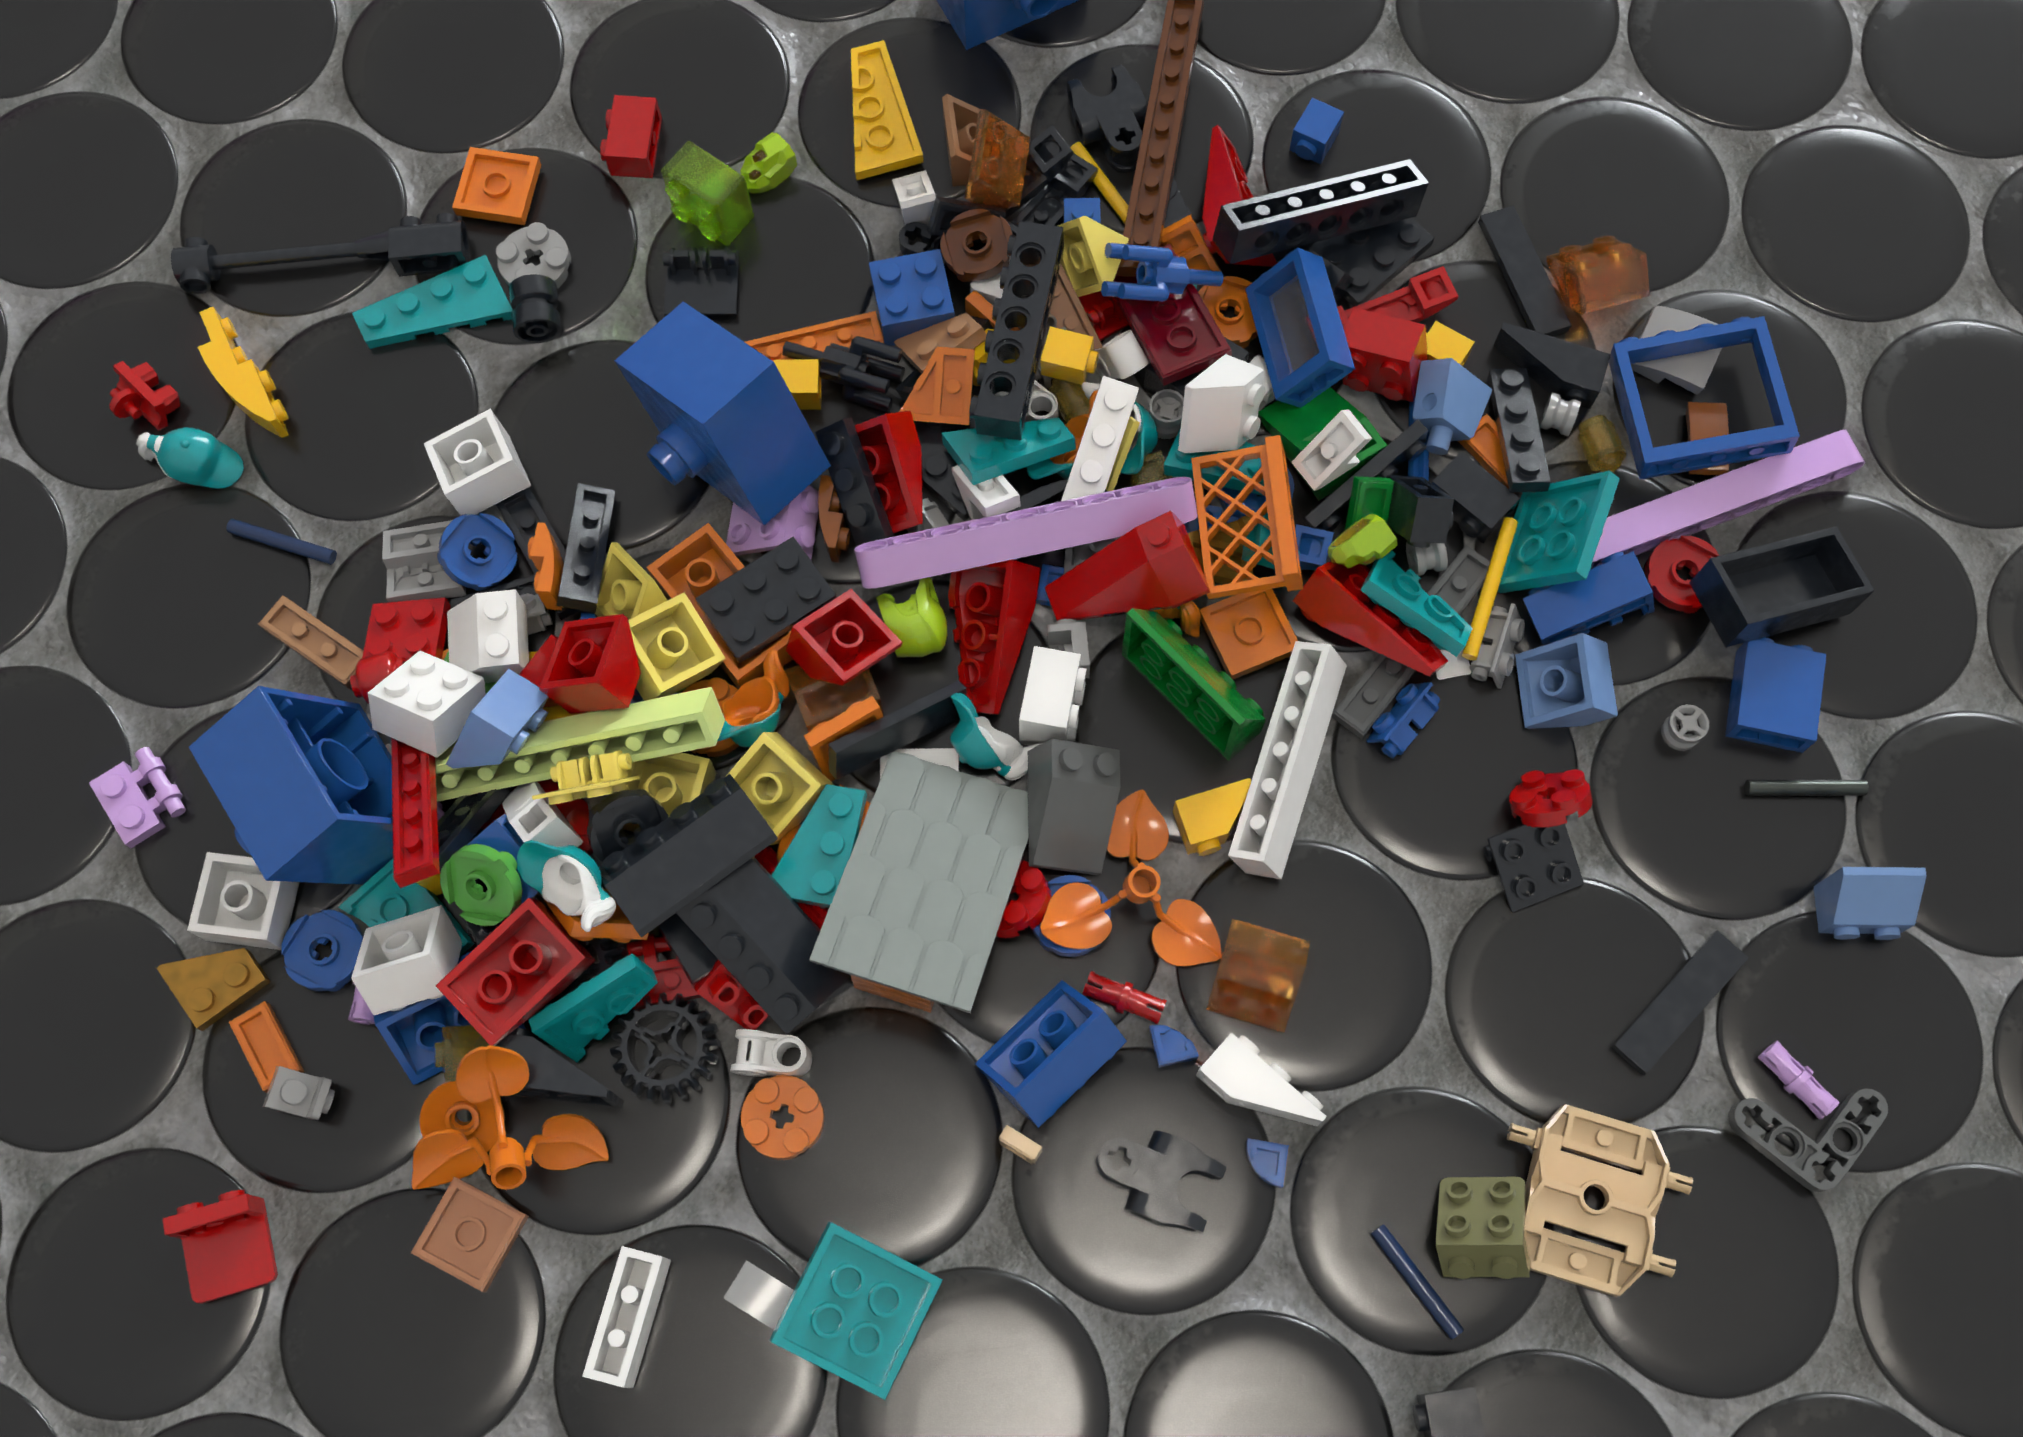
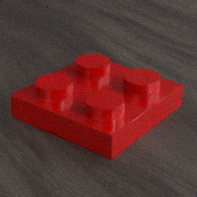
(408, 628)

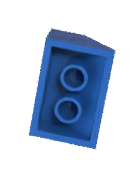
(415, 1030)
(1051, 1052)

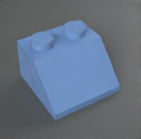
(1566, 683)
(500, 723)
(1869, 901)

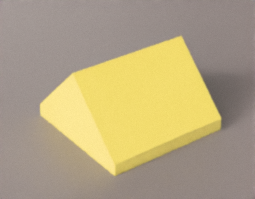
(1085, 254)
(626, 586)

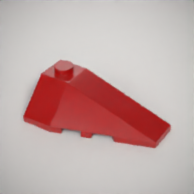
(1336, 603)

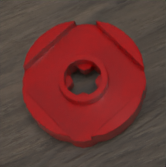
(1662, 575)
(1550, 797)
(1031, 905)

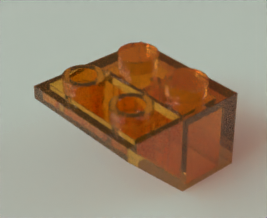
(996, 162)
(1599, 274)
(825, 700)
(1258, 975)

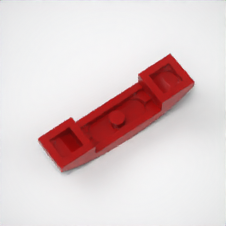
(1416, 302)

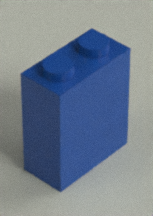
(1776, 694)

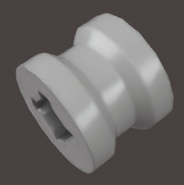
(1559, 414)
(1427, 558)
(1691, 720)

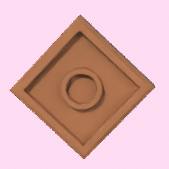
(469, 1234)

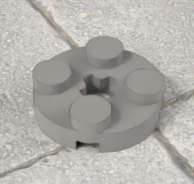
(532, 241)

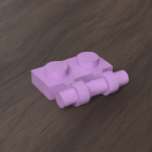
(127, 802)

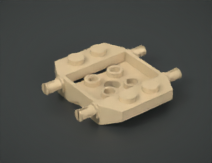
(1630, 1206)

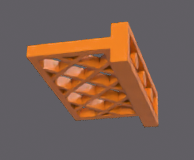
(1280, 517)

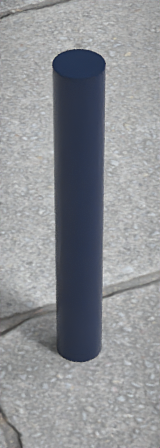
(281, 541)
(1417, 1282)

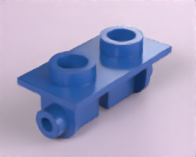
(1412, 706)

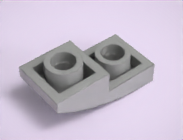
(759, 1294)

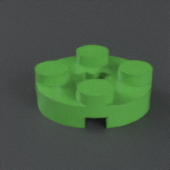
(497, 873)

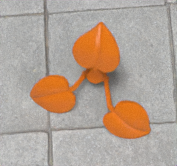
(1078, 918)
(491, 1073)

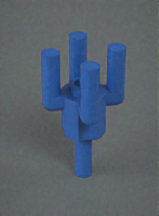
(1156, 274)

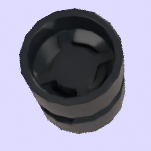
(534, 308)

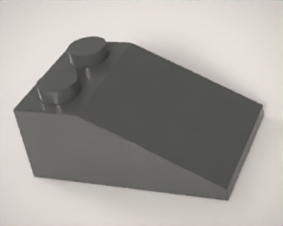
(1071, 805)

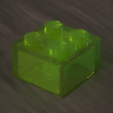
(707, 193)

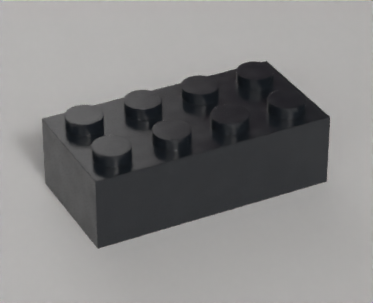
(1781, 586)

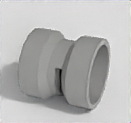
(1167, 405)

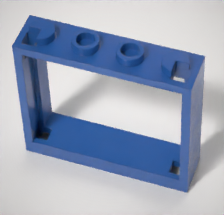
(1714, 450)

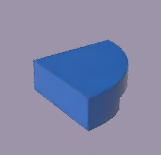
(1171, 1046)
(1268, 1160)

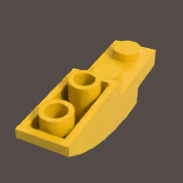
(240, 376)

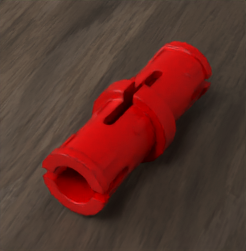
(1124, 997)

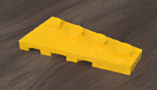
(882, 122)

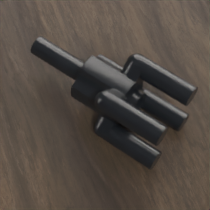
(853, 368)

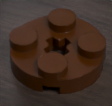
(982, 263)

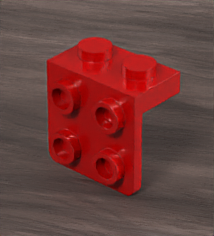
(224, 1245)

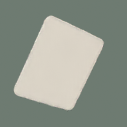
(1455, 666)

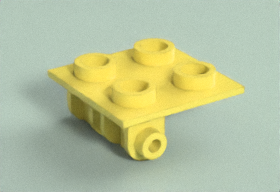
(589, 778)

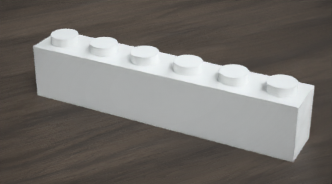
(1287, 760)

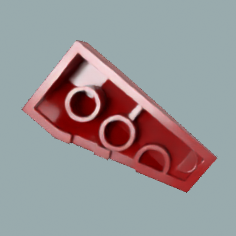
(1225, 185)
(1139, 570)
(992, 618)

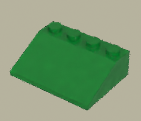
(1190, 682)

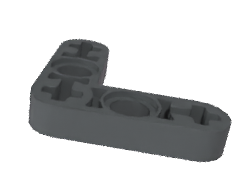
(1806, 1150)

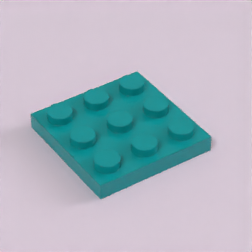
(1558, 532)
(856, 1310)

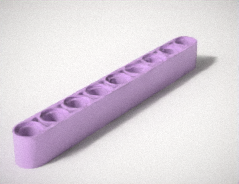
(1729, 495)
(1021, 532)

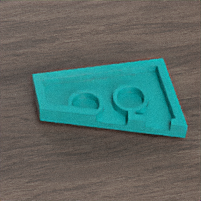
(1403, 595)

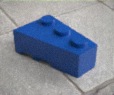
(1604, 596)

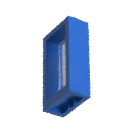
(1299, 328)

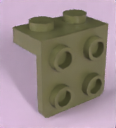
(1482, 1227)

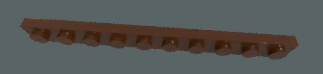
(1162, 128)

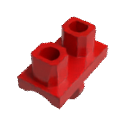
(136, 398)
(731, 997)

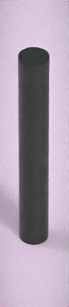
(1806, 787)

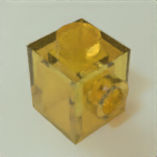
(455, 1044)

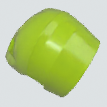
(917, 622)

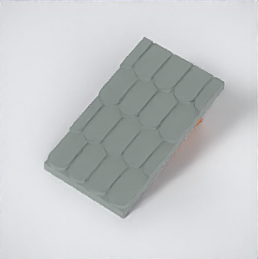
(926, 885)

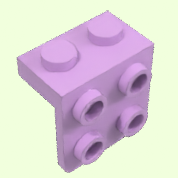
(796, 519)

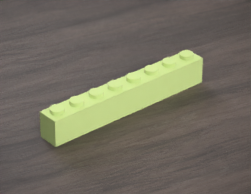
(643, 730)

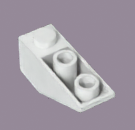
(537, 819)
(1249, 1082)

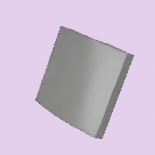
(1685, 370)
(414, 565)

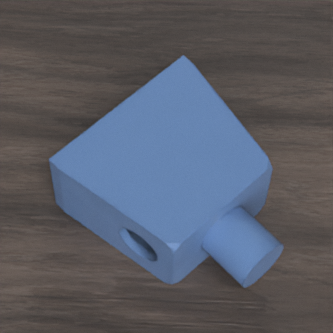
(1448, 403)

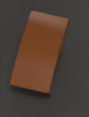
(1707, 421)
(832, 520)

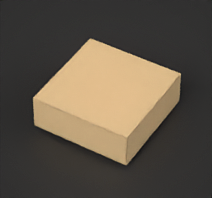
(1020, 1145)

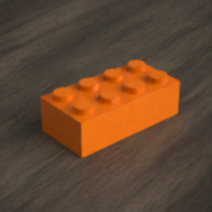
(695, 568)

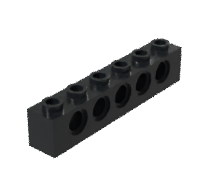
(1319, 211)
(1007, 414)

